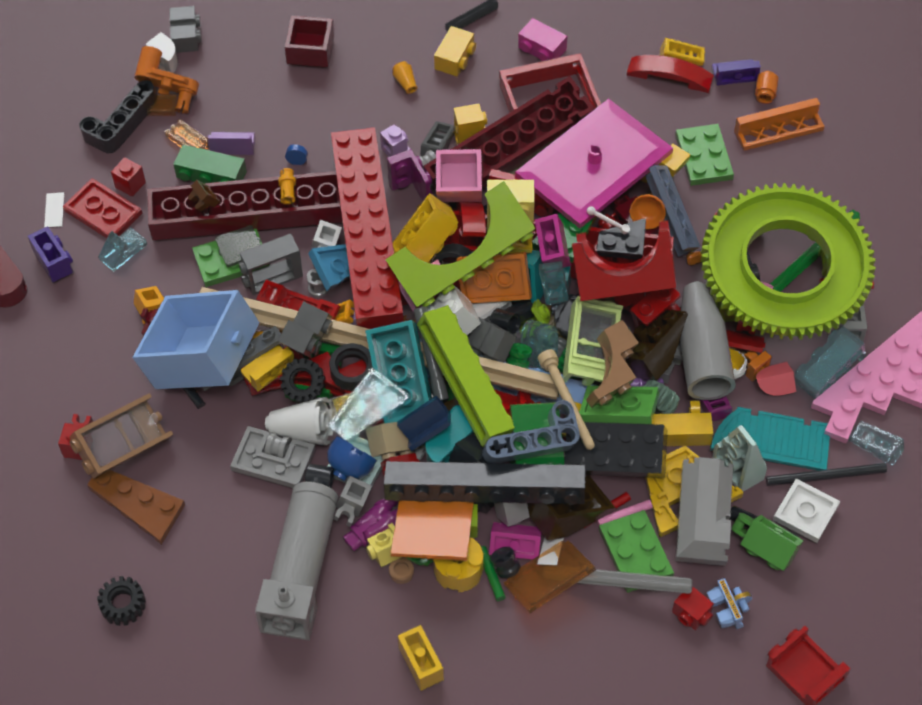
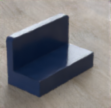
(425, 422)

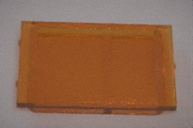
(540, 583)

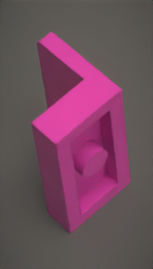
(522, 538)

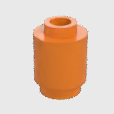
(766, 87)

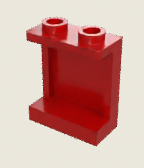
(654, 305)
(805, 667)

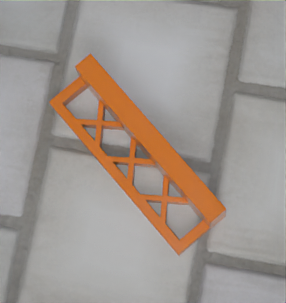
(775, 120)

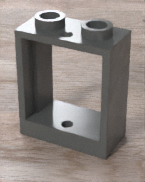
(268, 253)

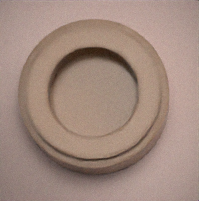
(401, 570)

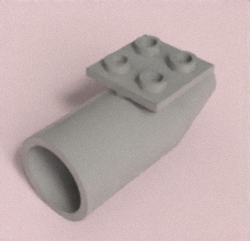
(704, 346)

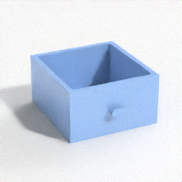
(196, 340)

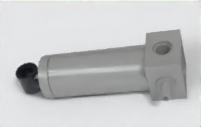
(288, 599)

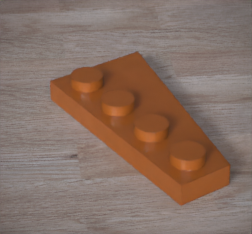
(144, 505)

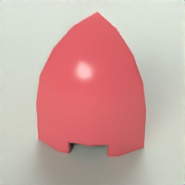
(777, 379)

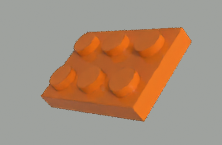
(501, 281)

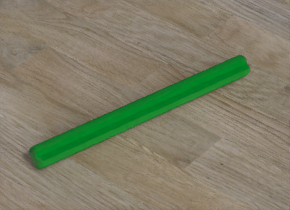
(800, 264)

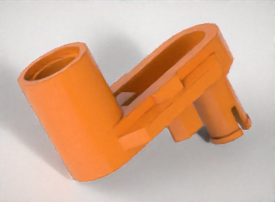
(166, 81)

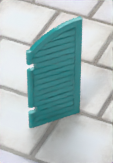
(780, 437)

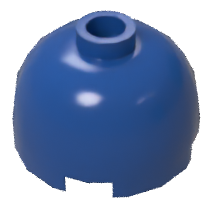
(349, 460)

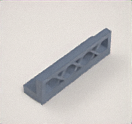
(680, 227)

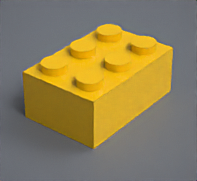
(427, 229)

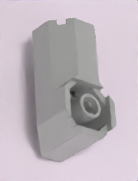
(704, 511)

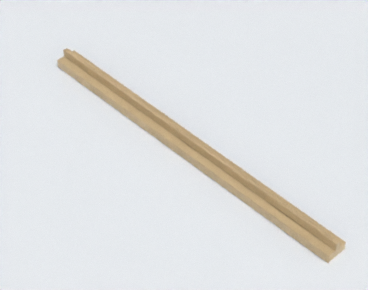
(344, 333)

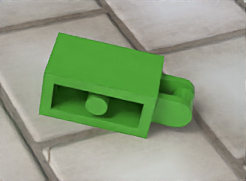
(767, 540)

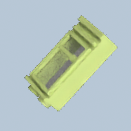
(583, 352)

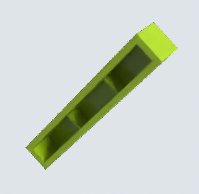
(465, 374)

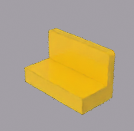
(267, 367)

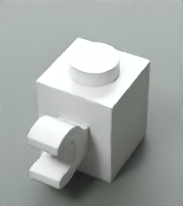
(326, 235)

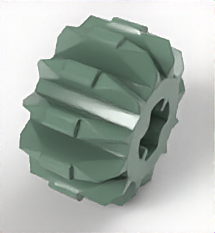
(667, 398)

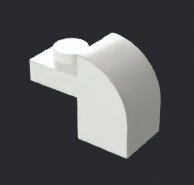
(169, 58)

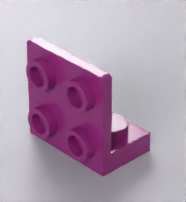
(408, 169)

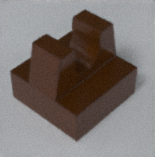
(204, 194)

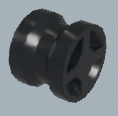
(505, 562)

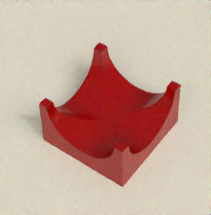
(605, 279)

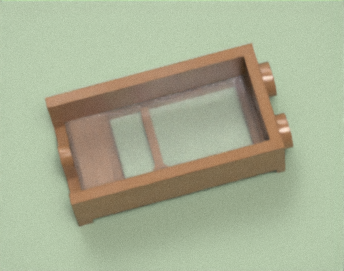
(118, 436)

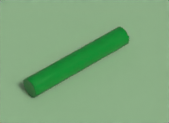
(492, 575)

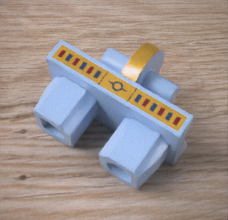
(731, 615)

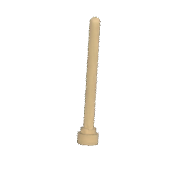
(549, 361)

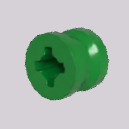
(519, 355)

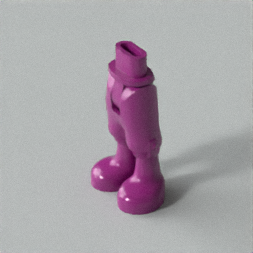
(371, 523)

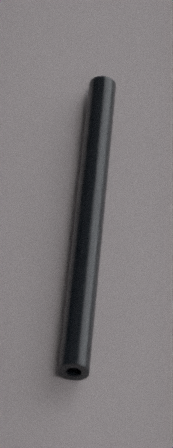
(826, 474)

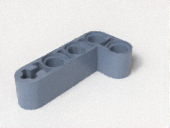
(529, 438)

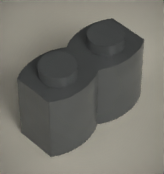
(491, 340)

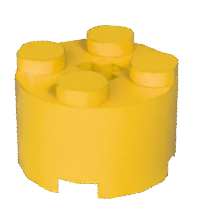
(461, 574)

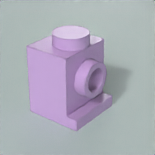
(393, 140)

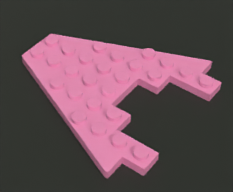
(885, 373)

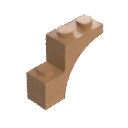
(617, 346)

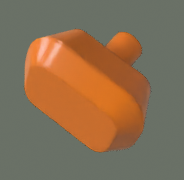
(694, 258)

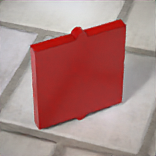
(745, 341)

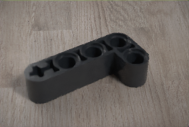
(112, 133)

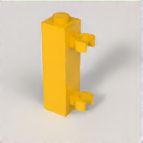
(687, 428)

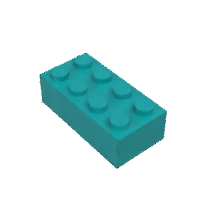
(399, 357)

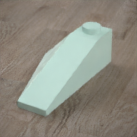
(745, 456)

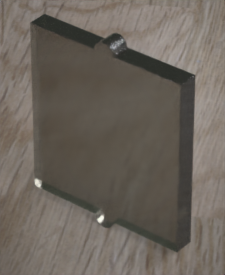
(235, 242)

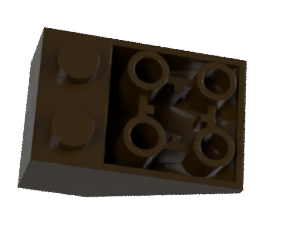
(656, 344)

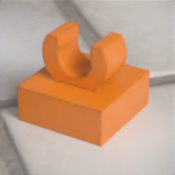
(756, 363)

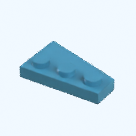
(330, 264)

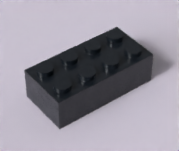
(622, 450)

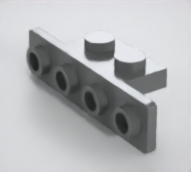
(255, 349)

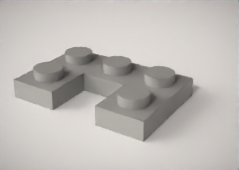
(284, 471)

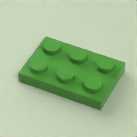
(708, 154)
(213, 266)
(632, 407)
(635, 546)

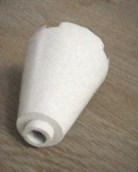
(302, 421)

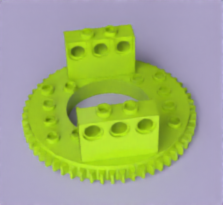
(843, 253)

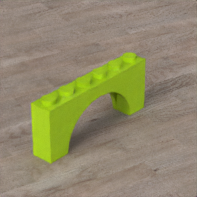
(506, 227)

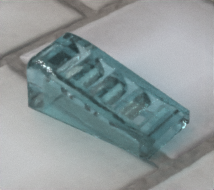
(883, 453)

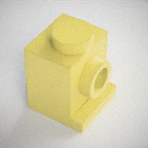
(380, 546)

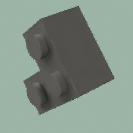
(306, 330)

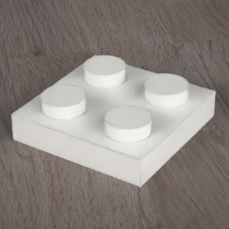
(806, 510)

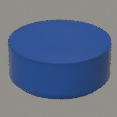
(296, 154)

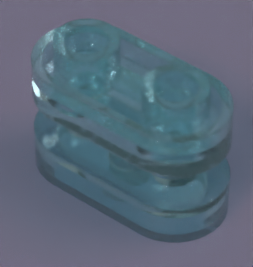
(539, 338)

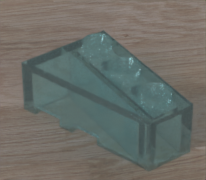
(830, 362)
(367, 405)

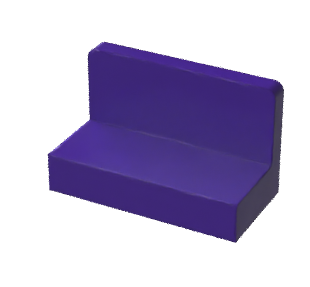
(736, 72)

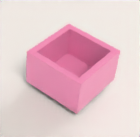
(459, 175)

